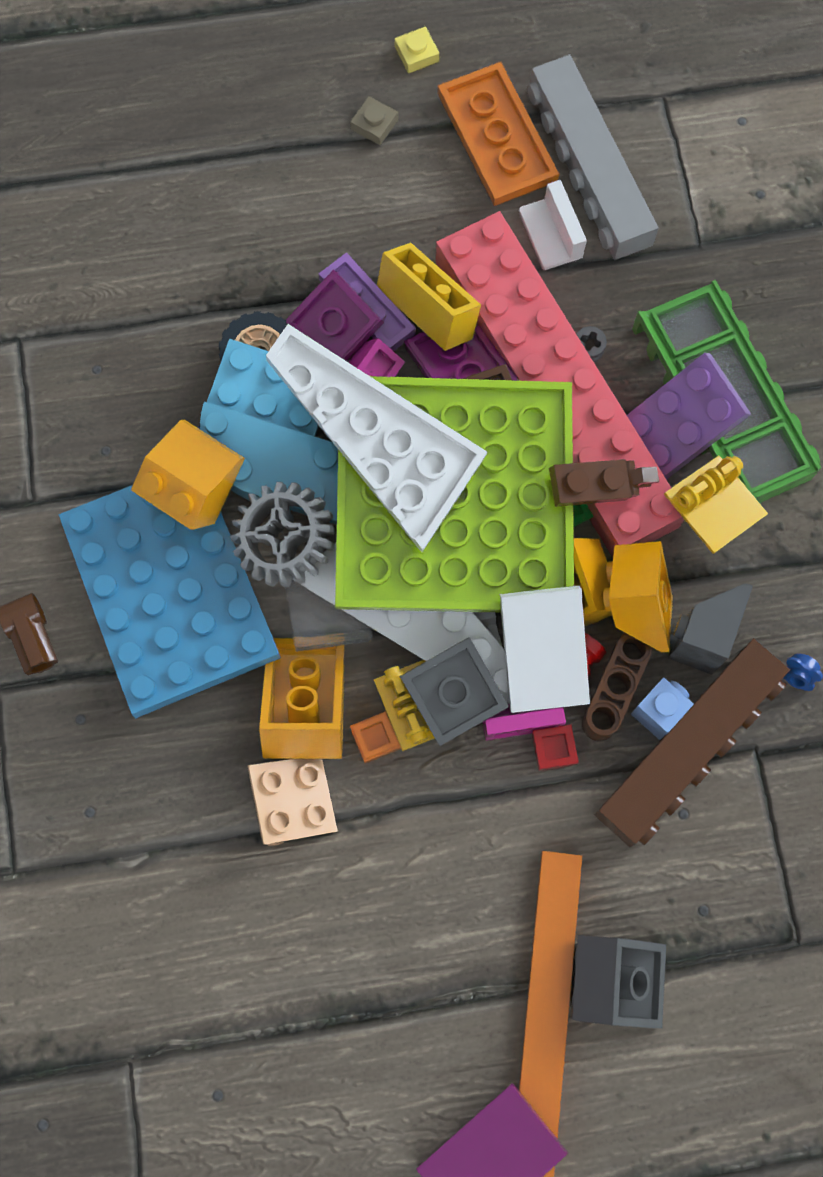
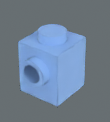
(663, 707)

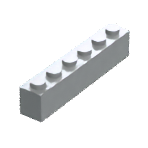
(592, 158)

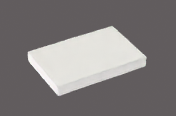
(545, 648)

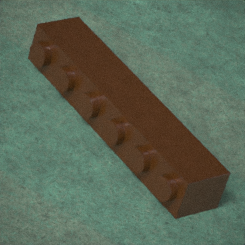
(692, 743)

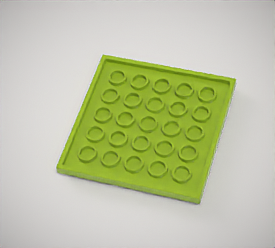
(501, 528)

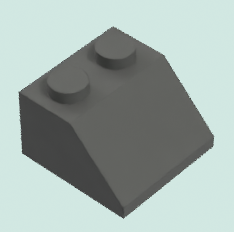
(709, 630)
(619, 982)

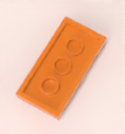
(497, 133)

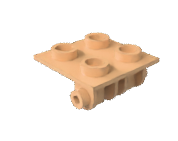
(291, 800)

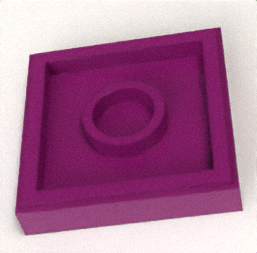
(336, 317)

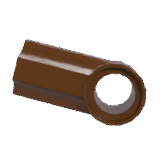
(24, 624)

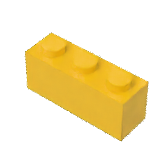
(428, 296)

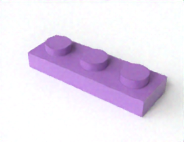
(396, 325)

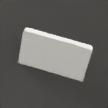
(554, 228)

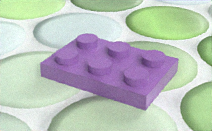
(688, 414)

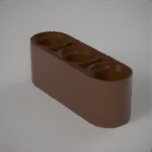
(612, 704)

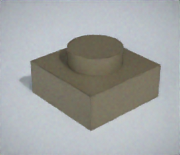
(374, 120)

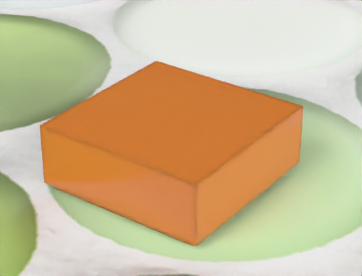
(375, 737)

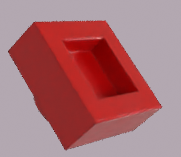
(555, 747)

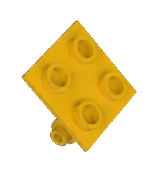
(716, 502)
(401, 709)

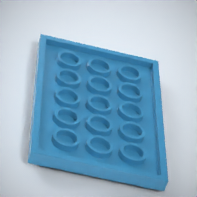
(166, 599)

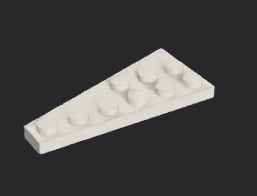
(394, 446)
(419, 631)

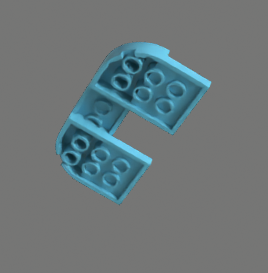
(269, 427)

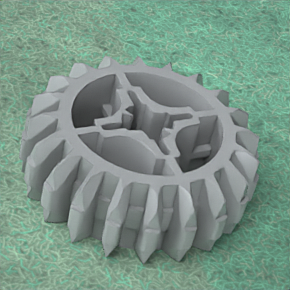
(278, 505)

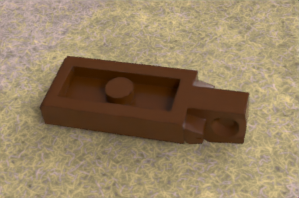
(599, 481)

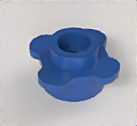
(803, 672)

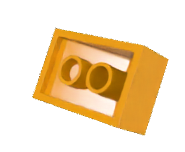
(303, 703)

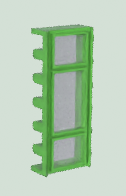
(771, 438)

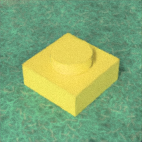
(417, 49)

